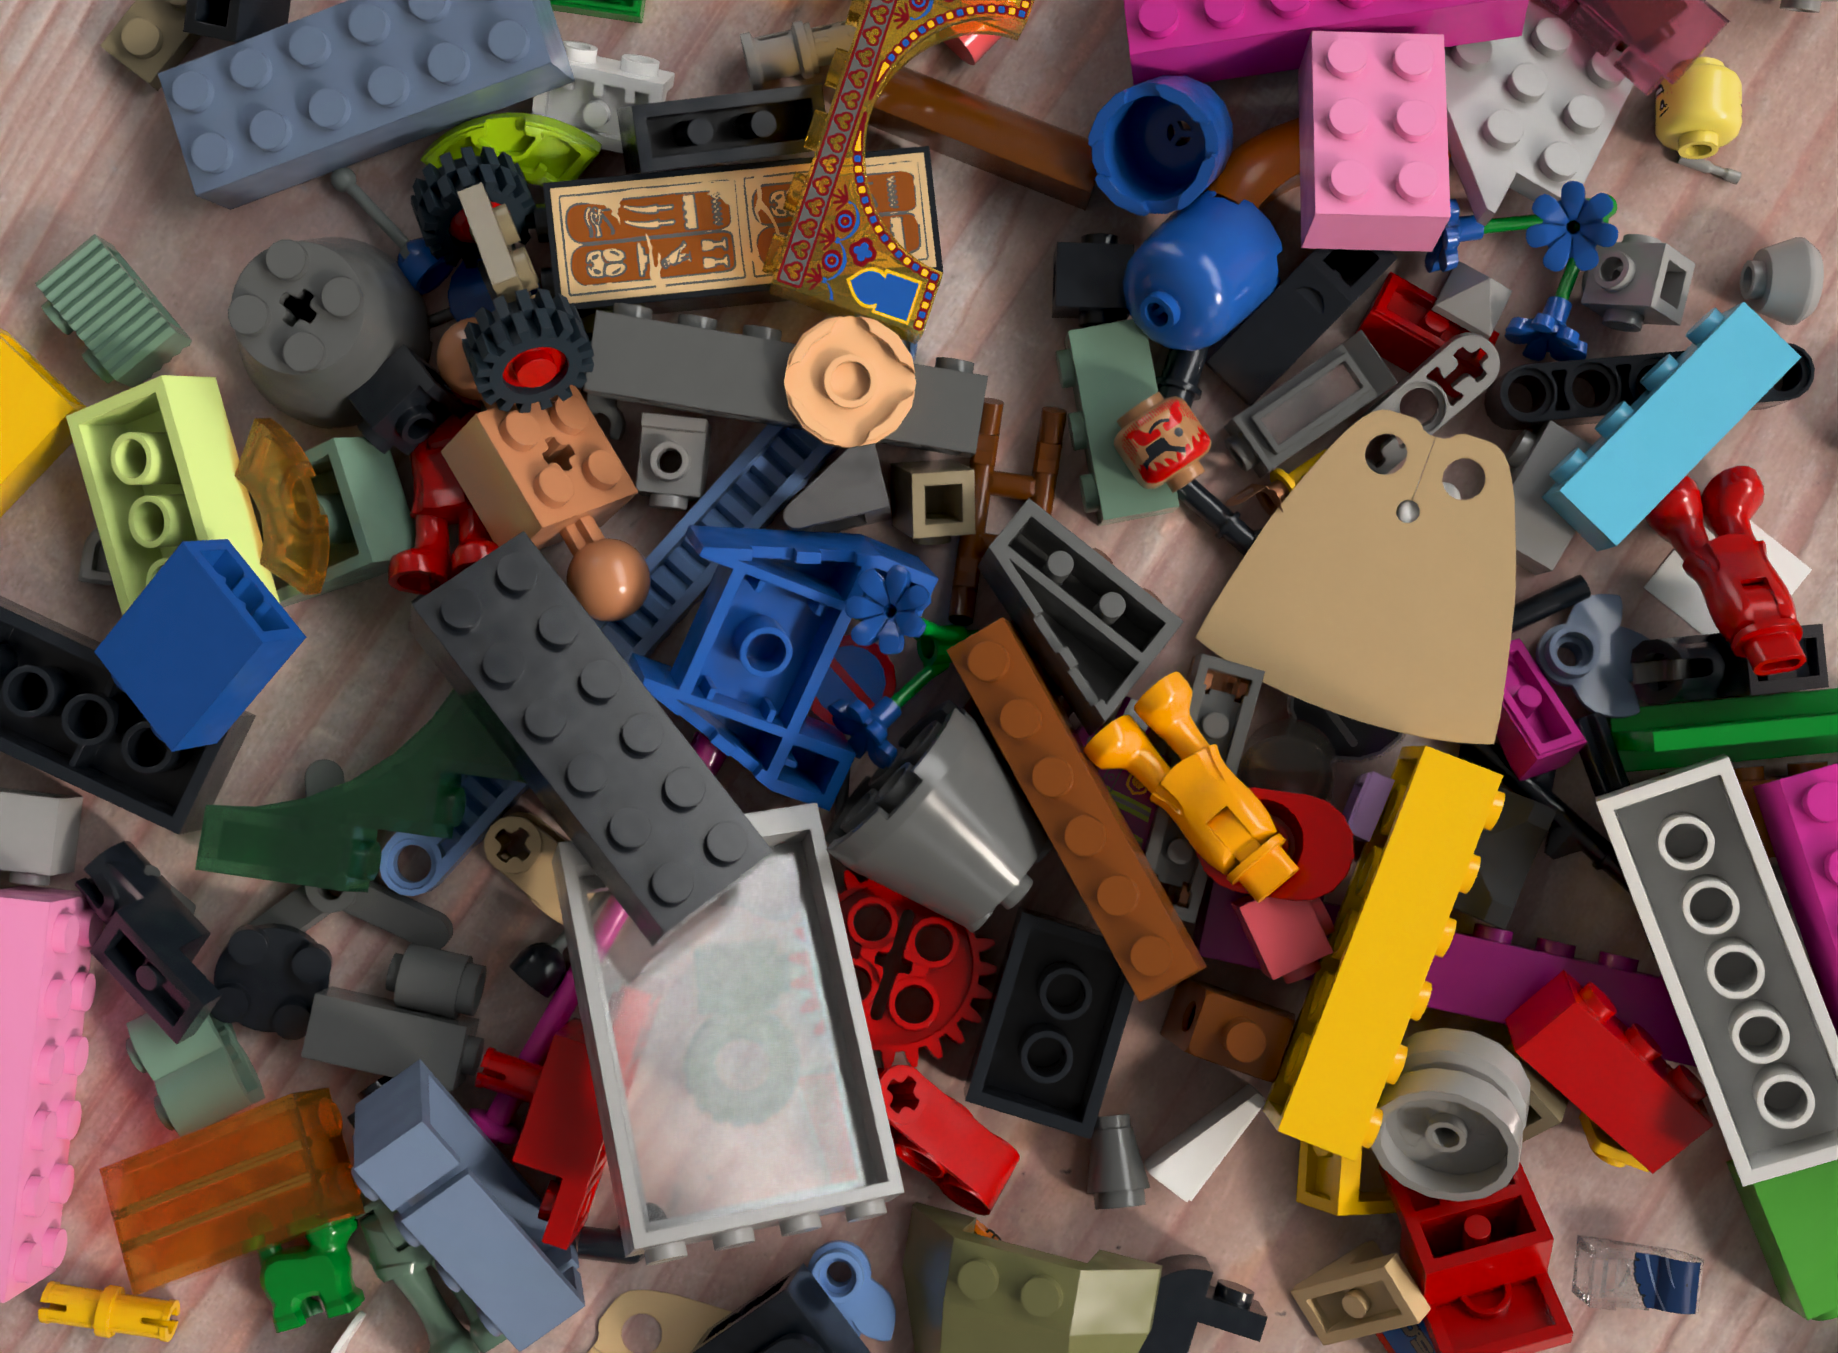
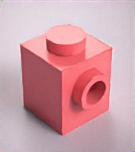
(1286, 935)

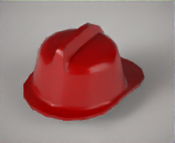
(1315, 841)

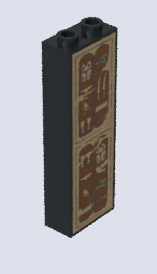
(706, 231)

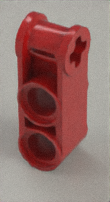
(945, 1140)

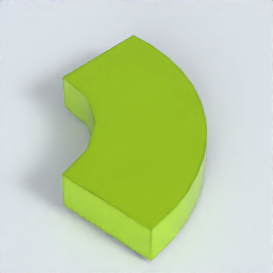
(539, 144)

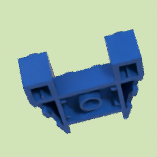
(766, 647)

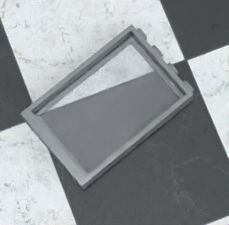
(731, 1053)

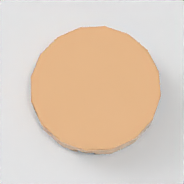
(849, 381)

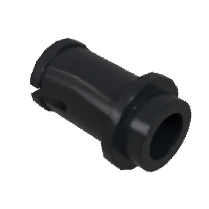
(1182, 374)

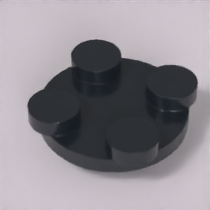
(270, 979)

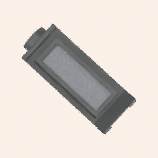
(1308, 405)

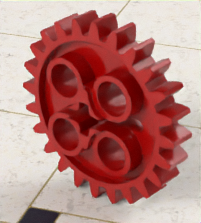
(947, 982)

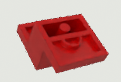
(1482, 1269)

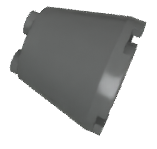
(360, 322)
(943, 822)

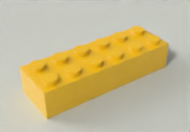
(1382, 951)

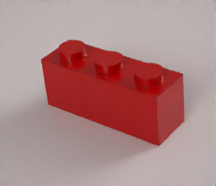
(1610, 1070)

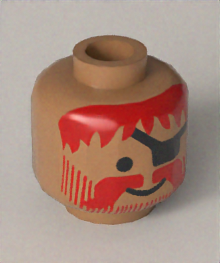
(1162, 442)

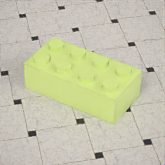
(162, 475)

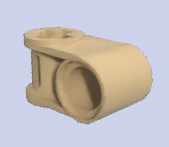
(528, 871)

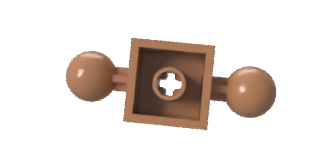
(548, 478)

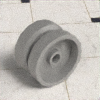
(1454, 1116)

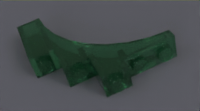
(334, 833)

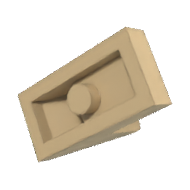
(1360, 1296)

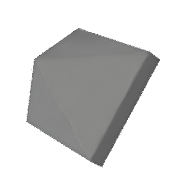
(1472, 300)

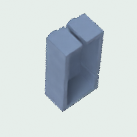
(463, 1206)

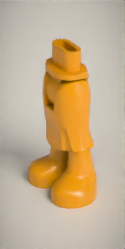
(1200, 792)

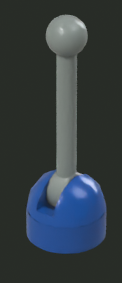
(414, 258)

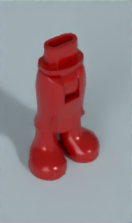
(436, 505)
(1733, 569)

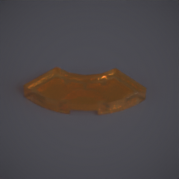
(291, 520)

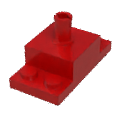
(560, 1129)

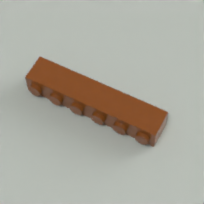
(1076, 810)

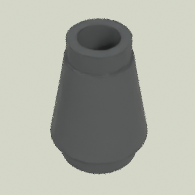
(1116, 1165)

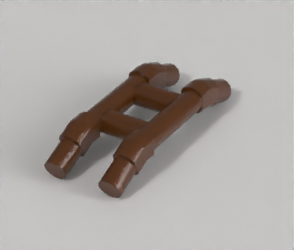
(988, 482)

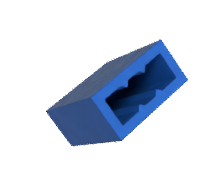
(199, 644)

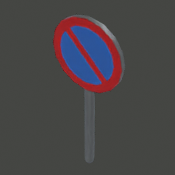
(853, 675)

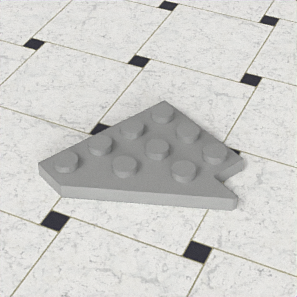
(1529, 111)

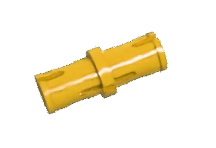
(109, 1311)

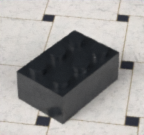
(1051, 1025)

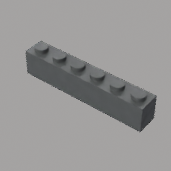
(743, 377)

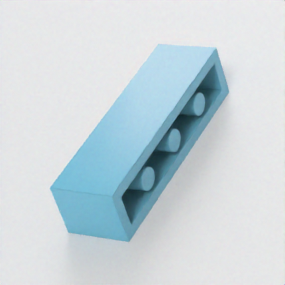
(1670, 426)

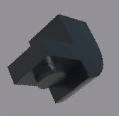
(1188, 1299)

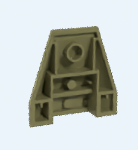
(1014, 1299)

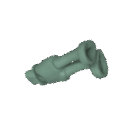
(406, 1265)

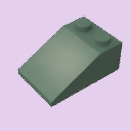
(364, 513)

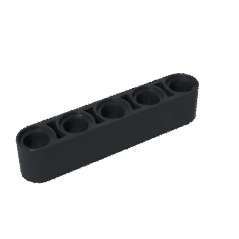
(1612, 382)

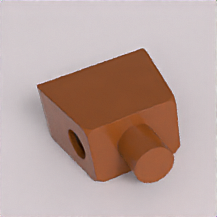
(1228, 1028)

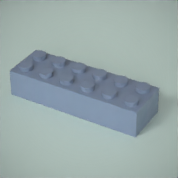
(354, 87)

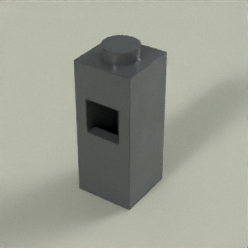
(386, 1039)

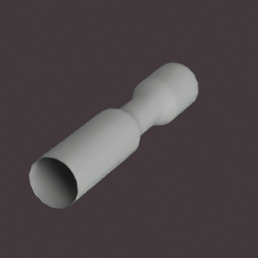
(1707, 167)

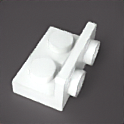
(601, 89)

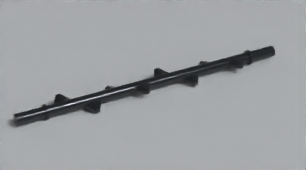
(1567, 831)

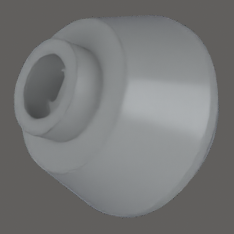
(1784, 280)

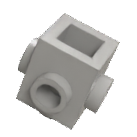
(1638, 284)

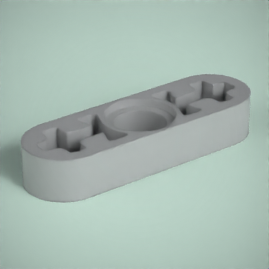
(1465, 384)

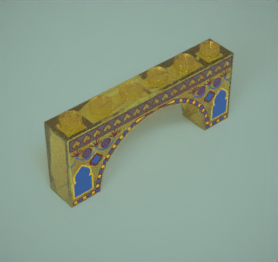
(837, 244)

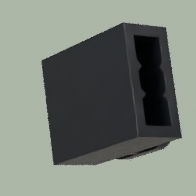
(784, 1318)

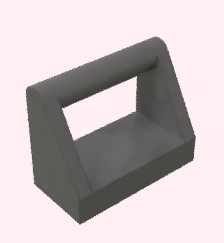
(843, 496)

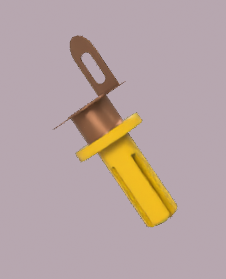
(1279, 488)

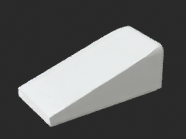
(1195, 1153)

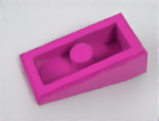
(1533, 722)

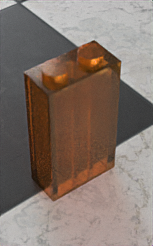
(232, 1190)

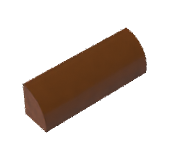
(987, 136)

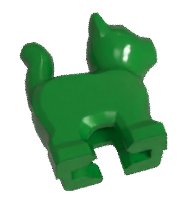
(303, 1271)

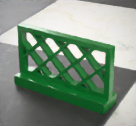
(1736, 727)

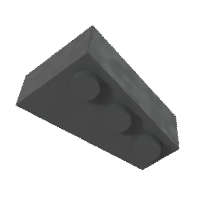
(1076, 612)

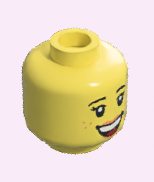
(1699, 109)

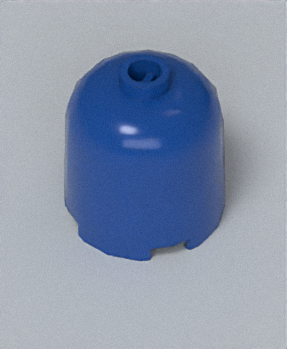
(1141, 159)
(1202, 272)

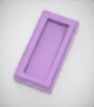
(1366, 804)

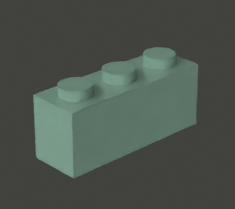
(1109, 376)

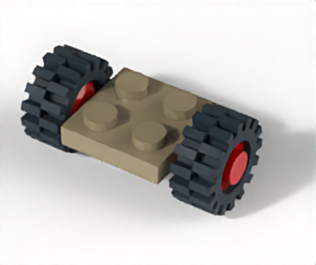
(530, 342)

